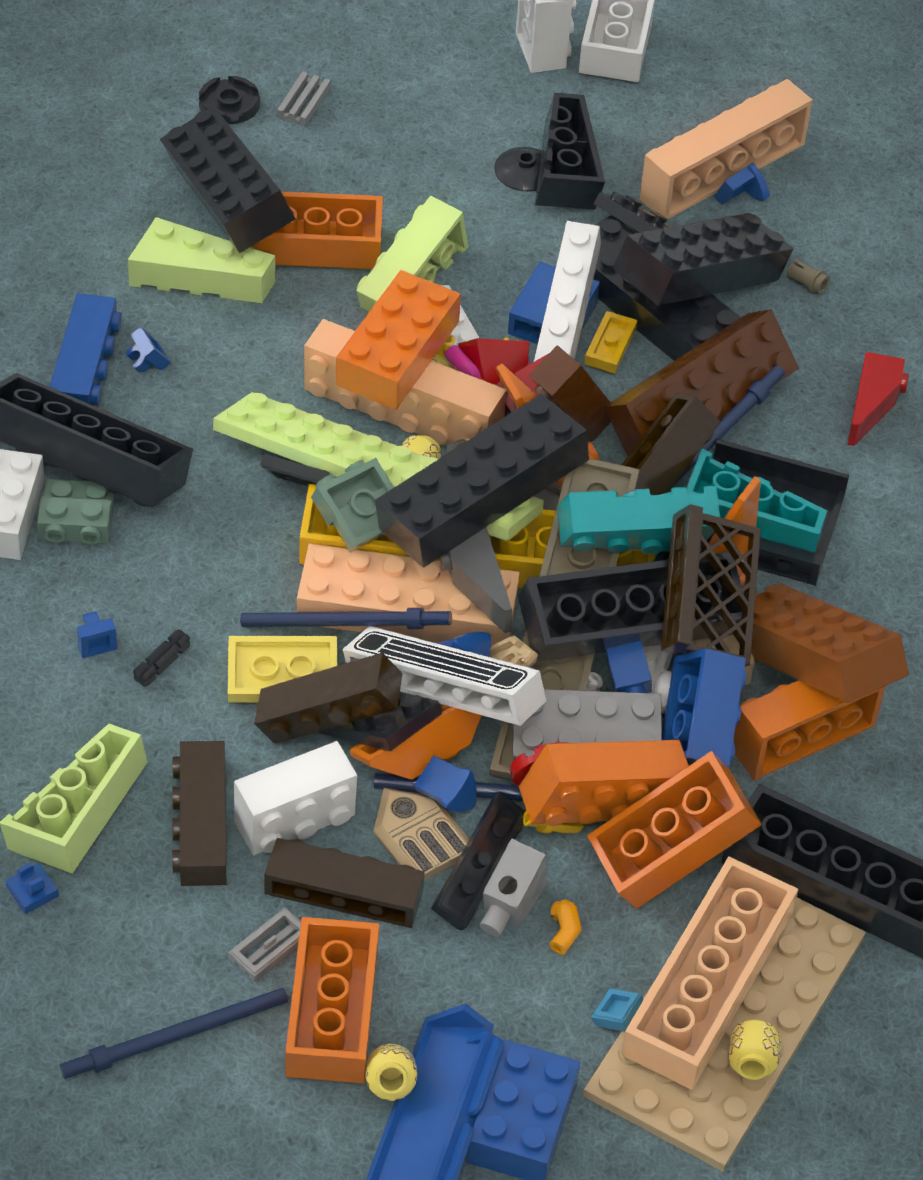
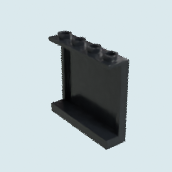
(813, 483)

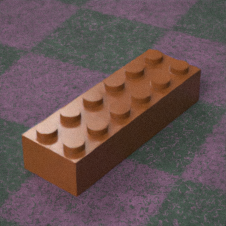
(824, 644)

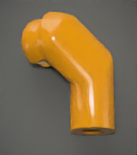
(570, 925)

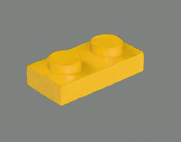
(610, 342)

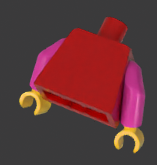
(482, 356)

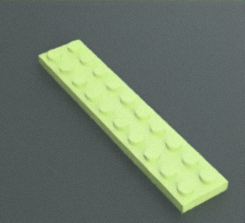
(336, 446)

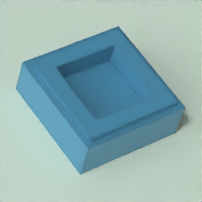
(617, 1009)

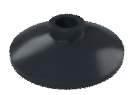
(519, 168)

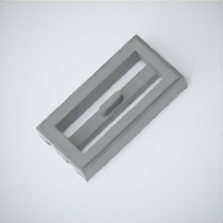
(312, 83)
(247, 964)

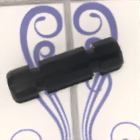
(161, 658)

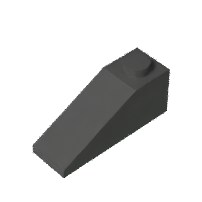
(478, 577)

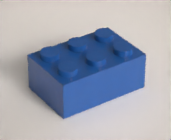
(704, 703)
(524, 1112)

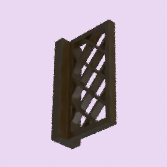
(685, 574)

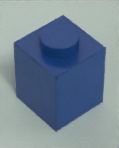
(629, 668)

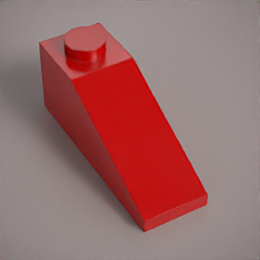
(877, 392)

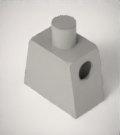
(513, 888)

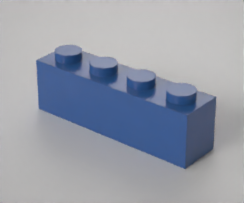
(86, 347)

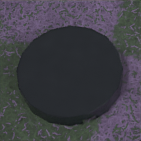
(232, 97)

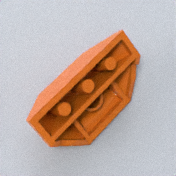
(439, 738)

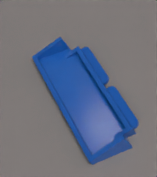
(436, 1121)

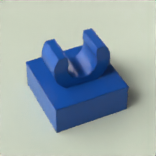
(148, 350)
(96, 635)
(31, 887)

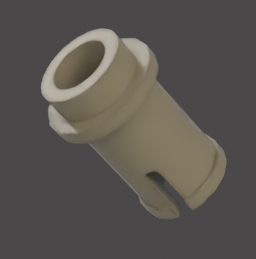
(814, 279)

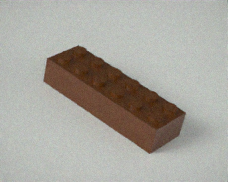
(713, 372)

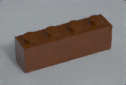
(572, 390)

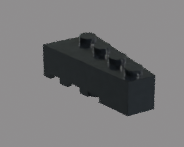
(569, 158)

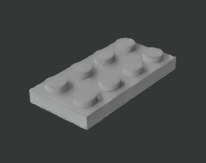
(589, 718)

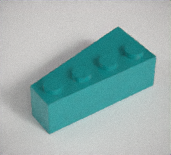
(780, 516)
(628, 521)

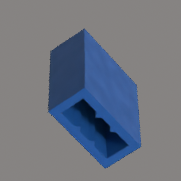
(530, 307)

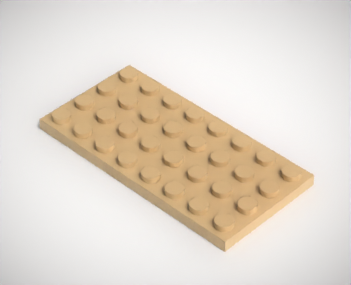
(723, 1103)

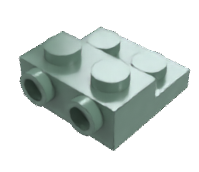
(350, 501)
(75, 512)

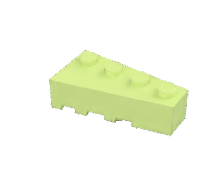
(418, 249)
(200, 263)
(78, 802)

